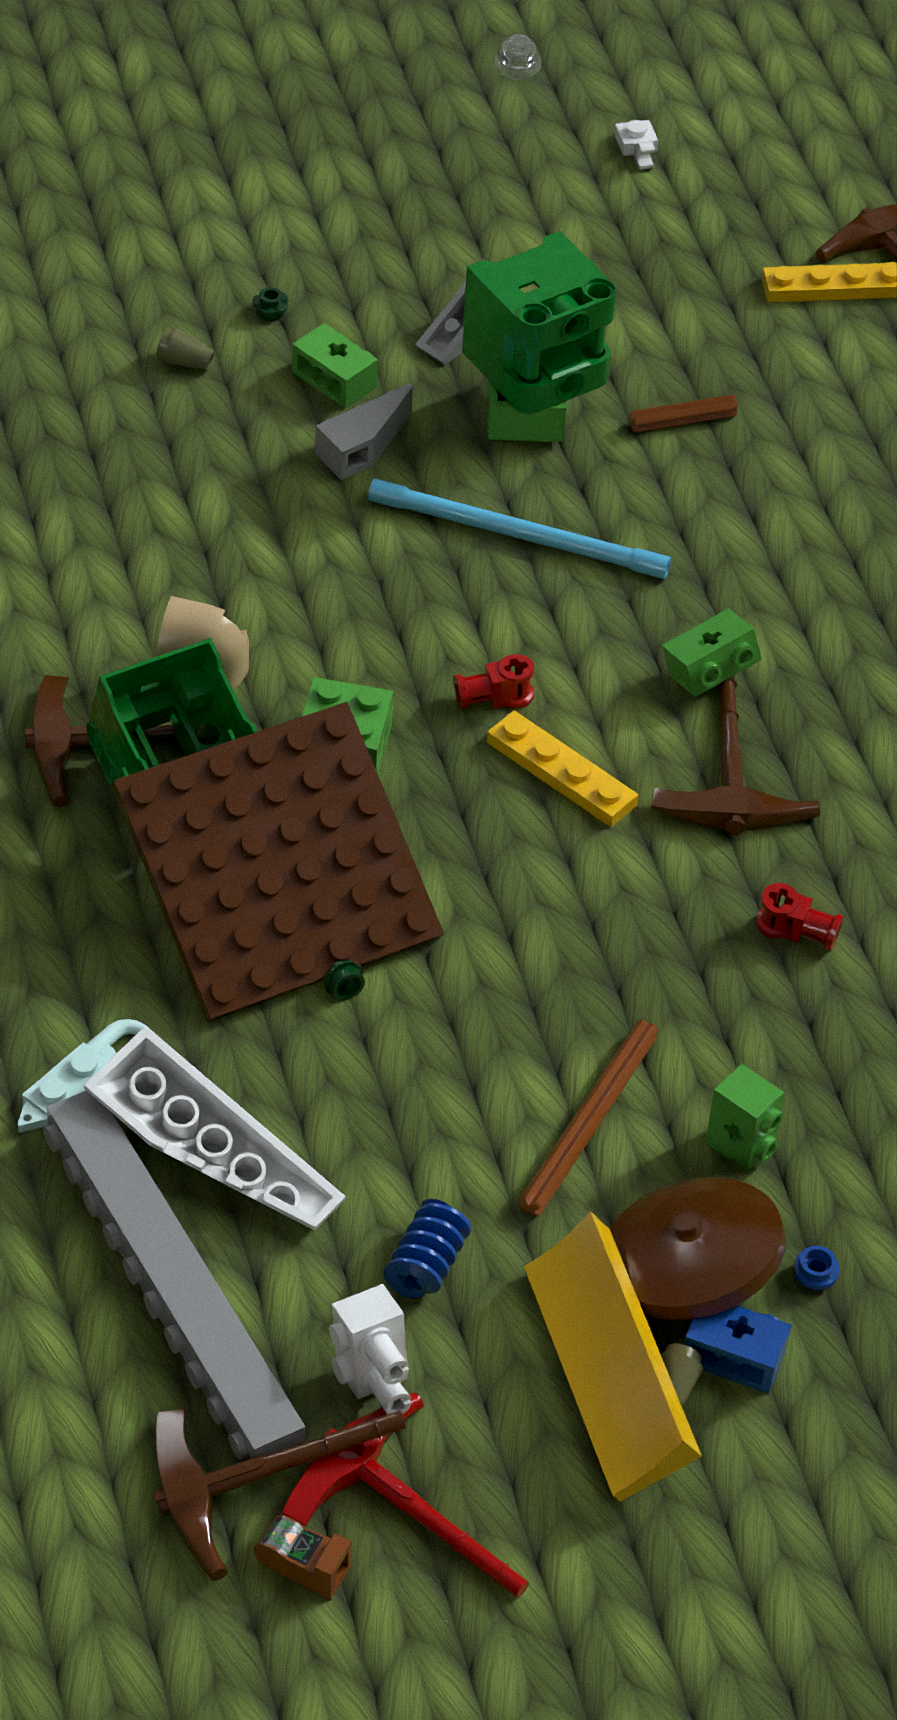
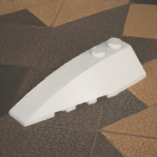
(203, 1127)

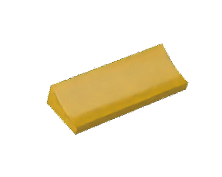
(611, 1360)

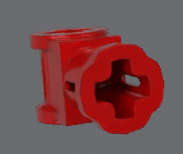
(497, 684)
(796, 917)

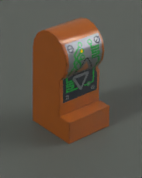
(305, 1555)

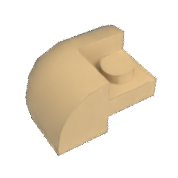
(192, 622)

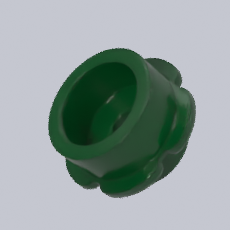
(270, 304)
(344, 979)

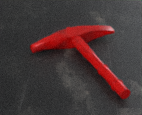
(357, 1463)

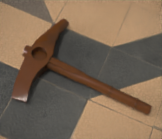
(866, 232)
(55, 737)
(732, 805)
(189, 1490)

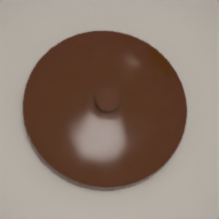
(699, 1246)

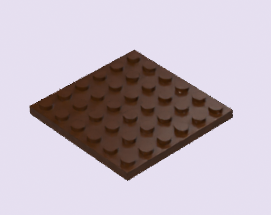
(276, 860)

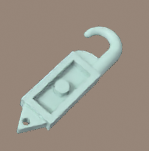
(72, 1073)

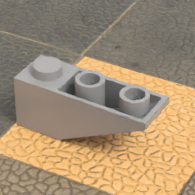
(362, 434)

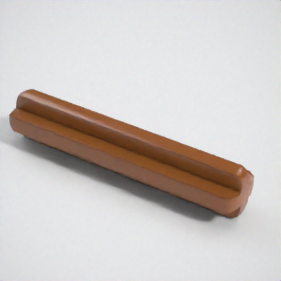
(683, 413)

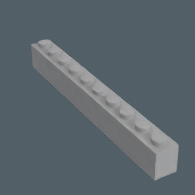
(173, 1279)

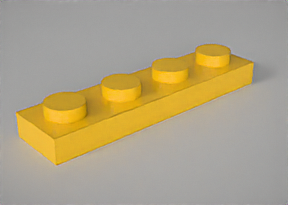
(830, 282)
(562, 768)

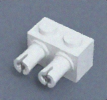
(371, 1347)

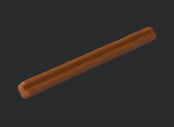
(588, 1118)

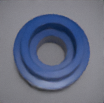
(816, 1258)

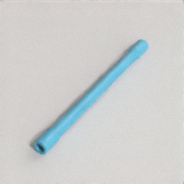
(634, 559)

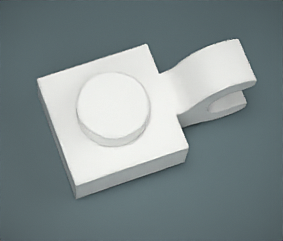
(637, 139)

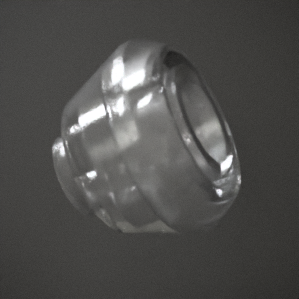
(518, 57)

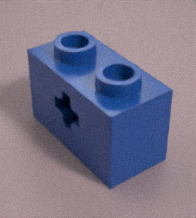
(740, 1345)

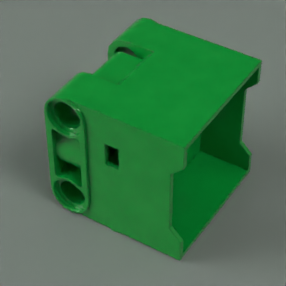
(543, 341)
(188, 692)

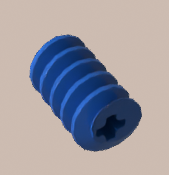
(427, 1249)

